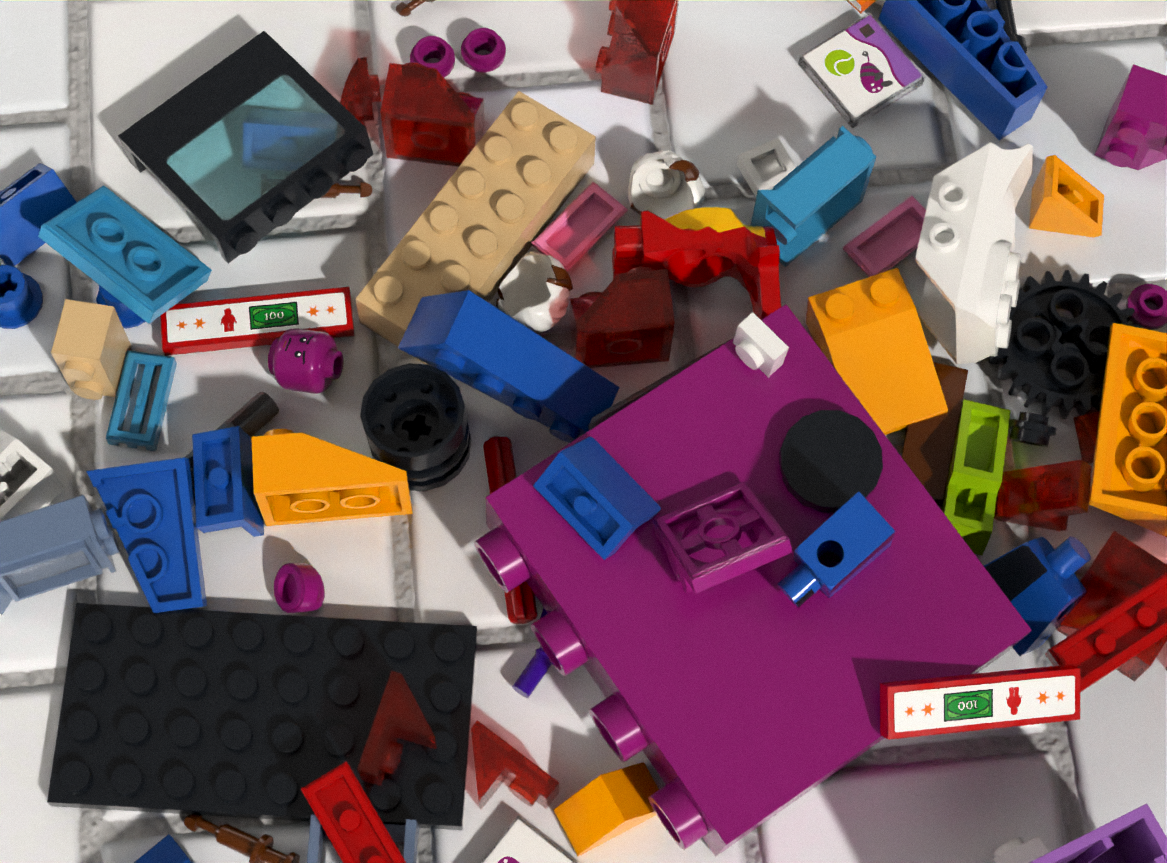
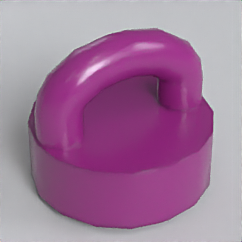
(298, 588)

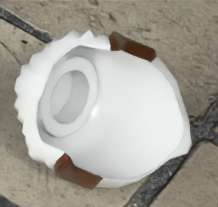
(664, 184)
(535, 292)

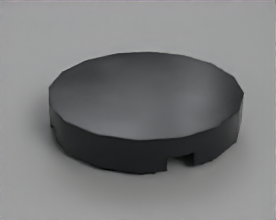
(830, 459)

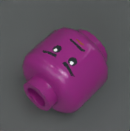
(305, 360)

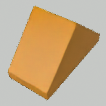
(1065, 201)
(607, 807)

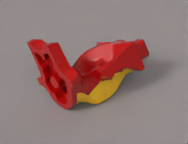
(702, 248)

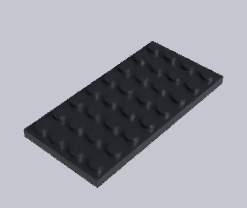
(253, 708)

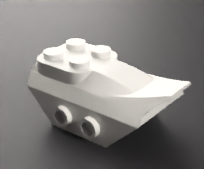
(970, 251)

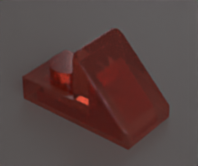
(1044, 495)
(396, 718)
(499, 761)

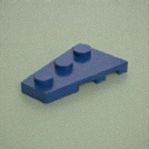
(157, 525)

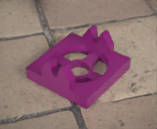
(712, 512)

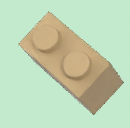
(90, 348)

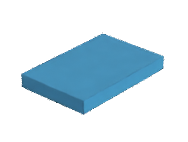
(125, 253)

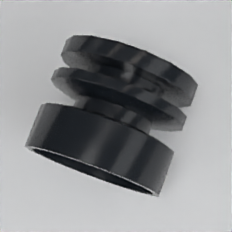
(422, 407)

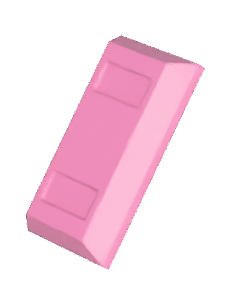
(580, 226)
(888, 239)

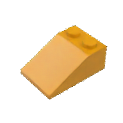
(878, 349)
(317, 481)

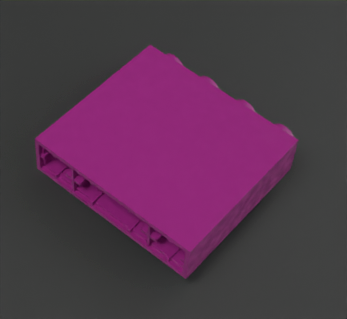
(736, 684)

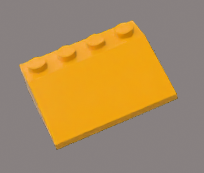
(1132, 430)

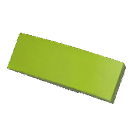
(976, 472)

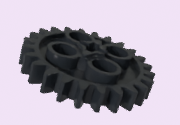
(1036, 368)

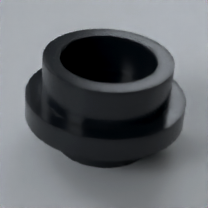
(1031, 429)

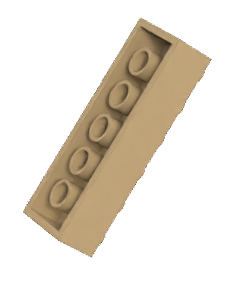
(481, 215)

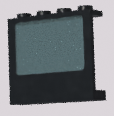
(248, 144)

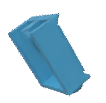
(816, 194)

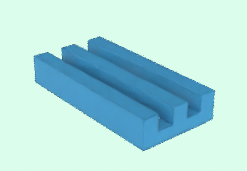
(134, 437)

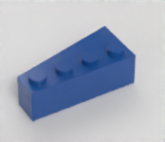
(971, 57)
(507, 362)

